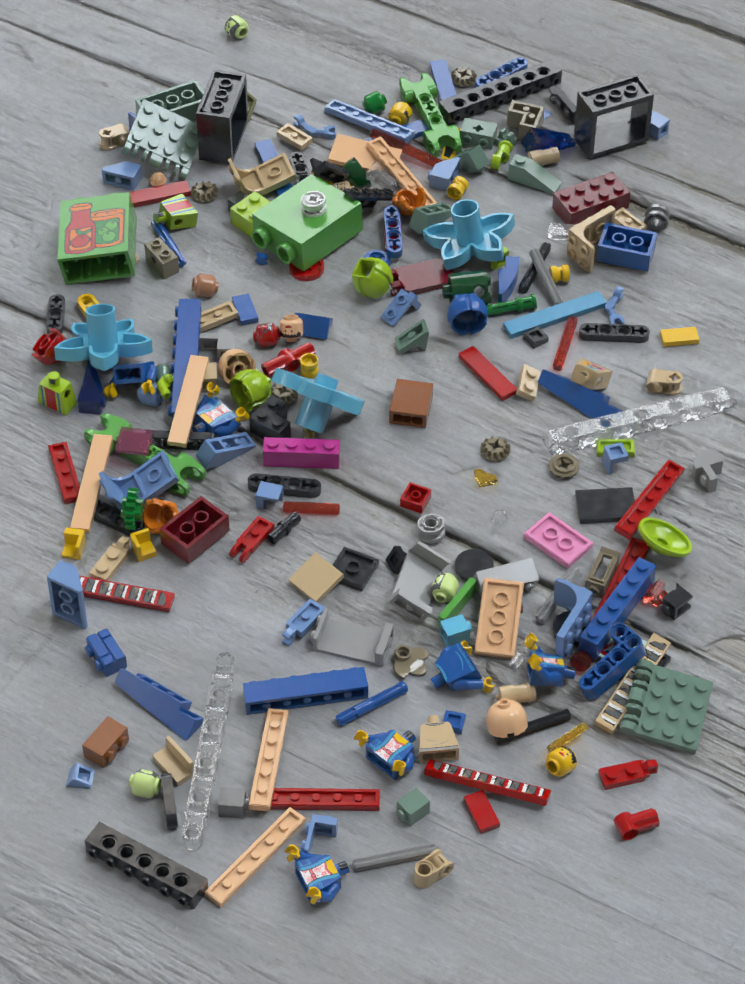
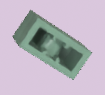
(478, 133)

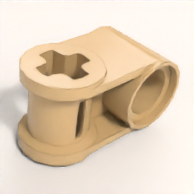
(114, 135)
(662, 380)
(435, 868)

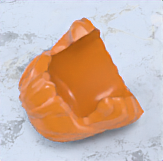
(408, 201)
(158, 513)

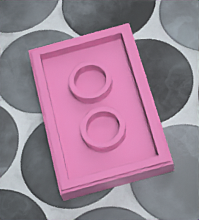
(558, 540)

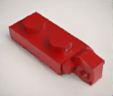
(627, 773)

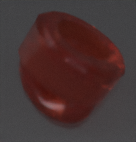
(581, 661)

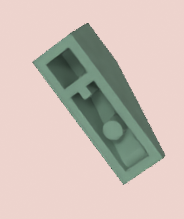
(532, 174)
(429, 215)

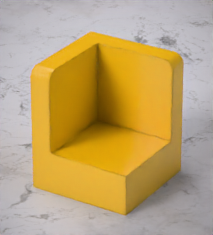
(74, 543)
(142, 545)

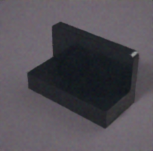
(328, 171)

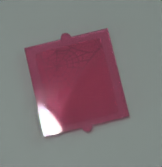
(134, 441)

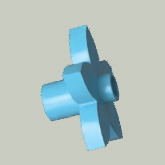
(469, 234)
(103, 339)
(319, 398)

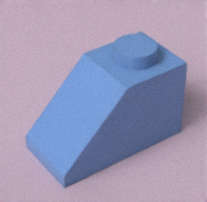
(444, 173)
(123, 175)

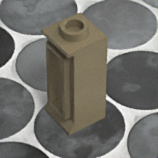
(597, 585)

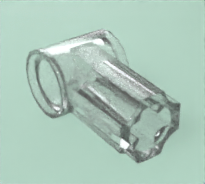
(381, 177)

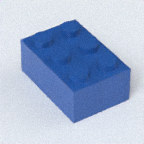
(626, 246)

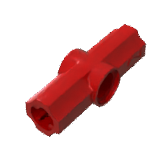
(287, 359)

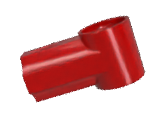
(631, 824)

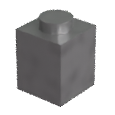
(232, 802)

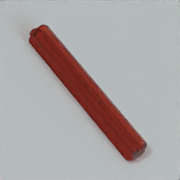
(565, 343)

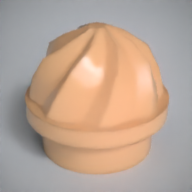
(157, 179)

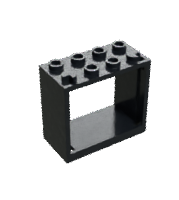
(610, 98)
(222, 116)

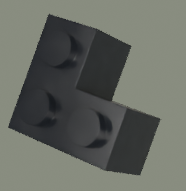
(271, 420)

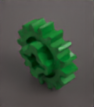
(132, 508)

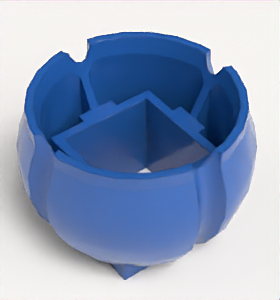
(467, 314)

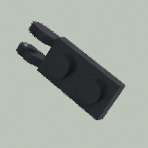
(563, 103)

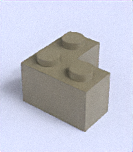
(524, 116)

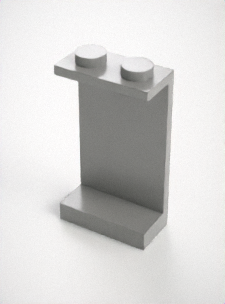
(415, 580)
(351, 640)

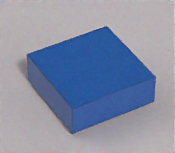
(456, 720)

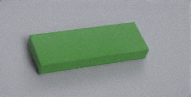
(459, 600)

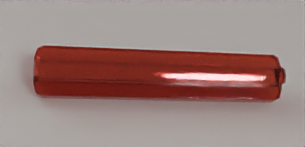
(311, 508)

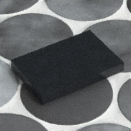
(603, 504)

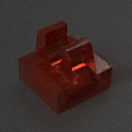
(654, 592)

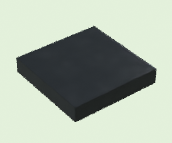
(355, 567)

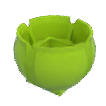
(378, 280)
(250, 389)

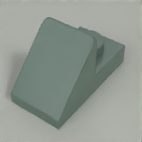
(415, 335)

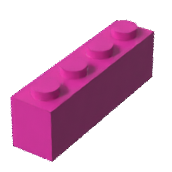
(301, 453)

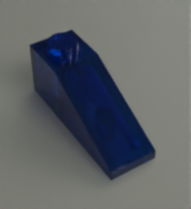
(544, 139)
(91, 395)

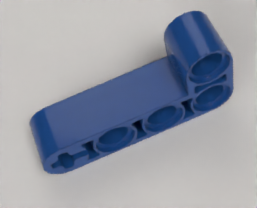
(594, 682)

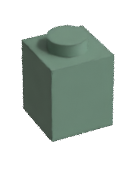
(412, 807)

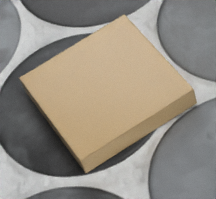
(316, 578)

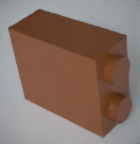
(411, 403)

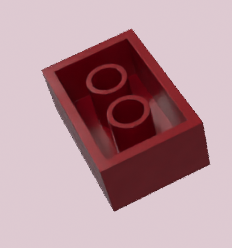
(194, 529)

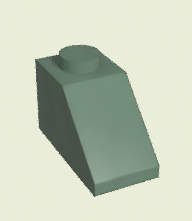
(473, 159)

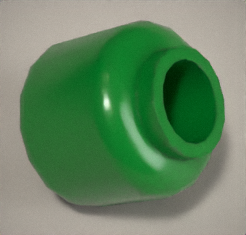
(374, 102)

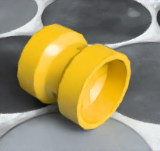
(457, 188)
(560, 273)
(309, 365)

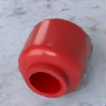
(266, 335)

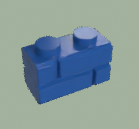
(105, 652)

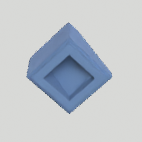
(80, 776)

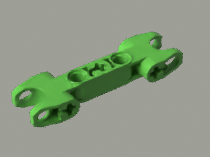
(422, 96)
(183, 464)

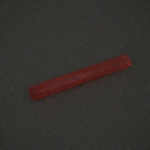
(406, 148)

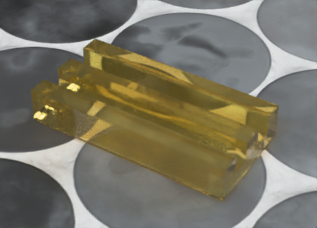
(568, 736)

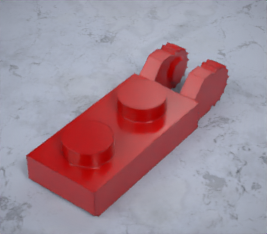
(251, 538)

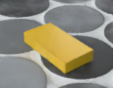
(679, 336)

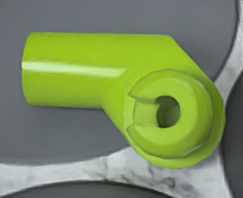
(163, 385)

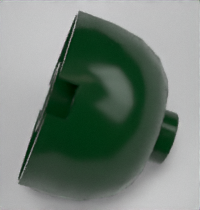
(357, 174)

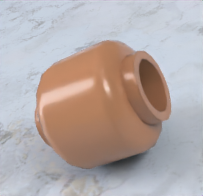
(204, 285)

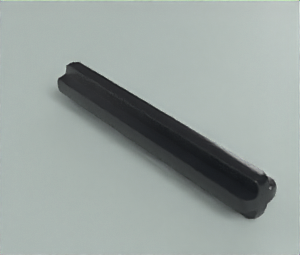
(532, 272)
(539, 724)

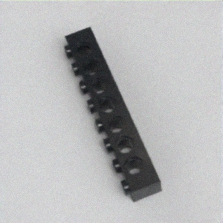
(500, 92)

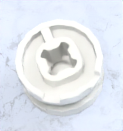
(313, 203)

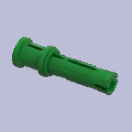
(517, 304)

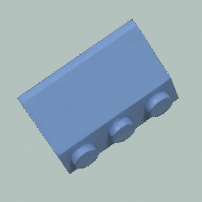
(67, 594)

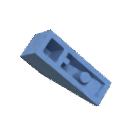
(223, 449)

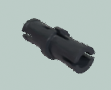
(291, 520)

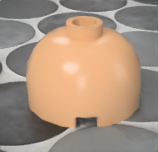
(233, 362)
(506, 718)

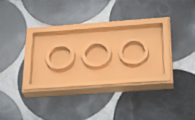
(349, 147)
(499, 618)

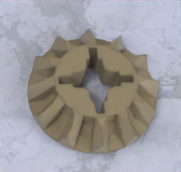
(469, 78)
(198, 194)
(288, 396)
(500, 453)
(568, 461)

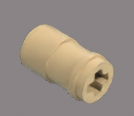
(545, 156)
(519, 693)

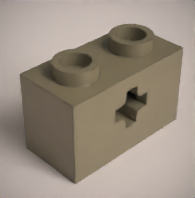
(161, 258)

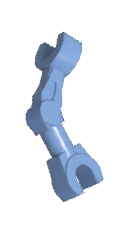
(327, 132)
(609, 307)

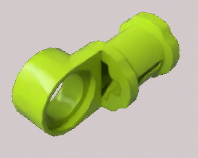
(501, 155)

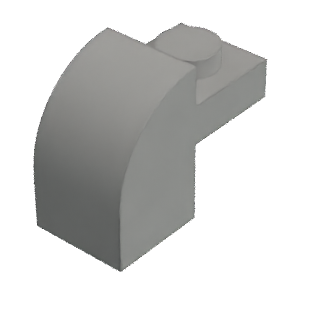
(219, 342)
(706, 467)

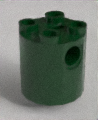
(466, 283)

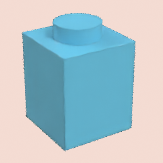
(455, 630)

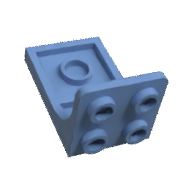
(150, 478)
(577, 601)

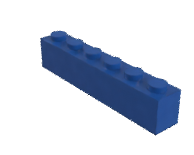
(617, 607)
(305, 690)

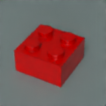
(415, 497)

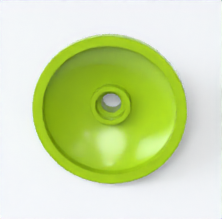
(664, 538)

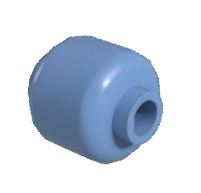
(148, 399)

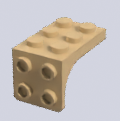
(263, 177)
(587, 234)

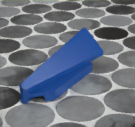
(584, 399)
(161, 702)

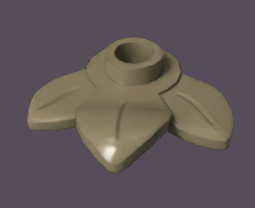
(409, 661)

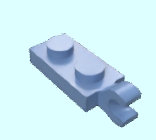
(302, 621)

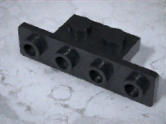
(369, 197)

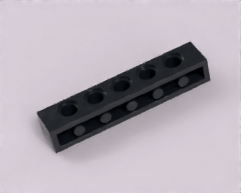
(141, 855)

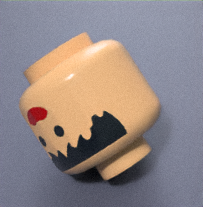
(291, 327)

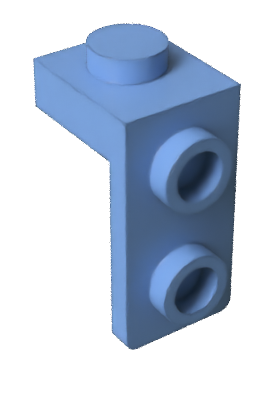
(399, 306)
(319, 825)

